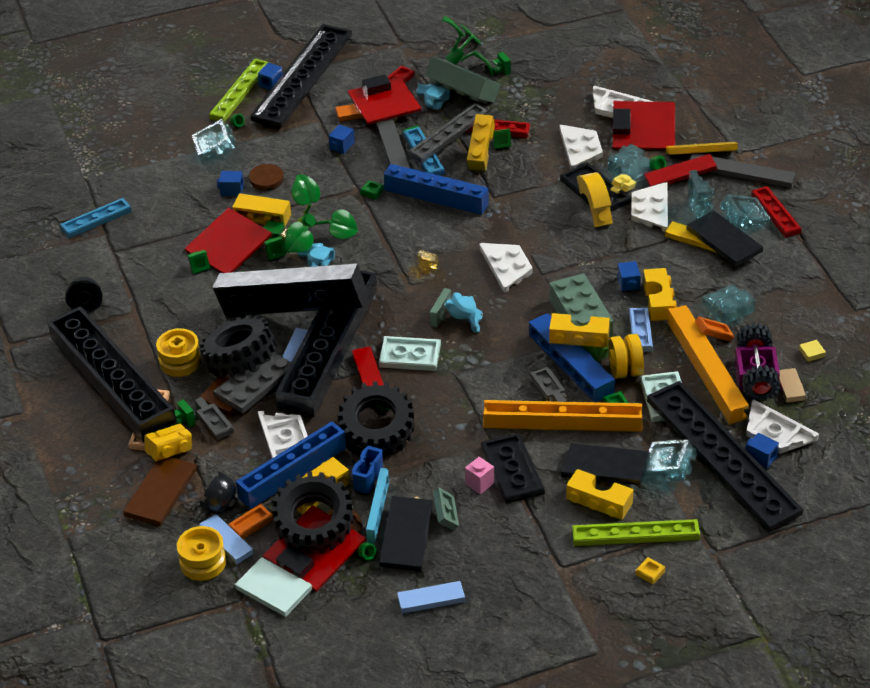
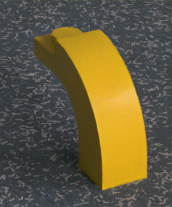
(597, 194)

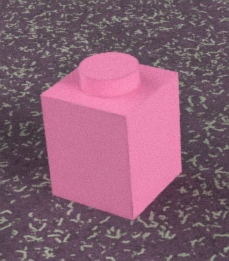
(479, 475)

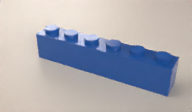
(436, 189)
(573, 361)
(296, 460)

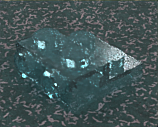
(214, 139)
(629, 161)
(699, 195)
(744, 211)
(729, 303)
(670, 459)

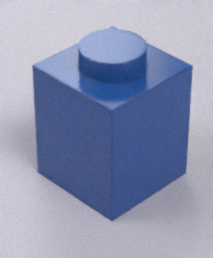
(269, 75)
(341, 139)
(230, 183)
(628, 276)
(763, 449)

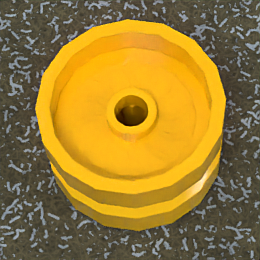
(178, 352)
(625, 356)
(201, 553)

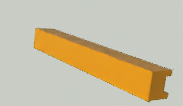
(708, 364)
(562, 415)

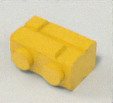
(168, 442)

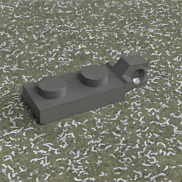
(548, 385)
(213, 419)

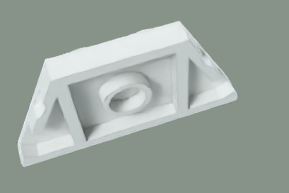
(604, 100)
(580, 145)
(650, 206)
(506, 263)
(778, 427)
(281, 431)

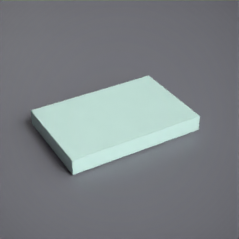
(410, 353)
(653, 383)
(273, 586)

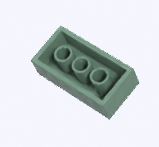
(462, 80)
(577, 298)

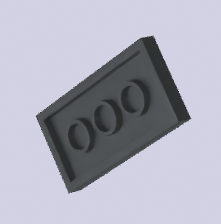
(248, 388)

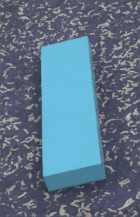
(377, 506)

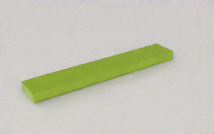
(237, 91)
(635, 532)

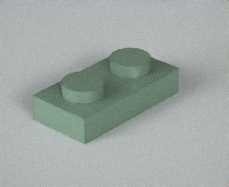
(439, 310)
(446, 509)

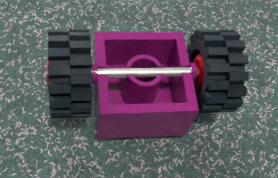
(756, 363)

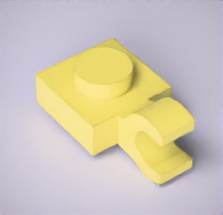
(622, 182)

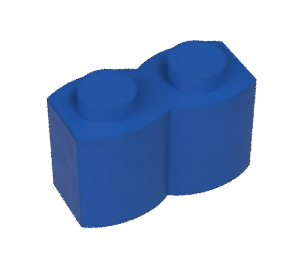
(367, 469)

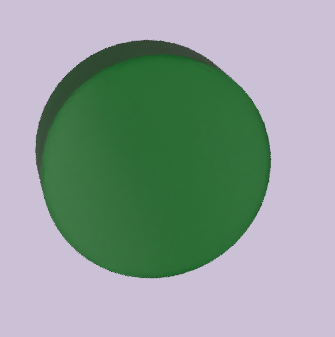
(657, 162)

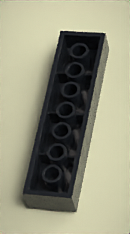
(291, 290)

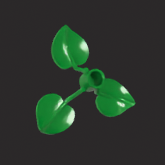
(456, 53)
(297, 236)

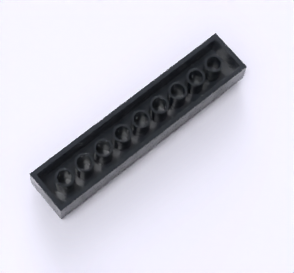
(321, 355)
(111, 373)

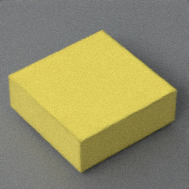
(812, 350)

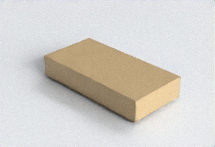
(791, 385)

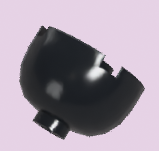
(83, 293)
(219, 495)

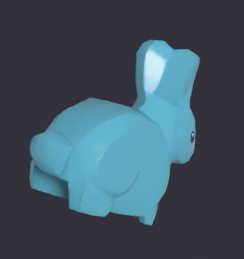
(433, 95)
(318, 255)
(465, 308)

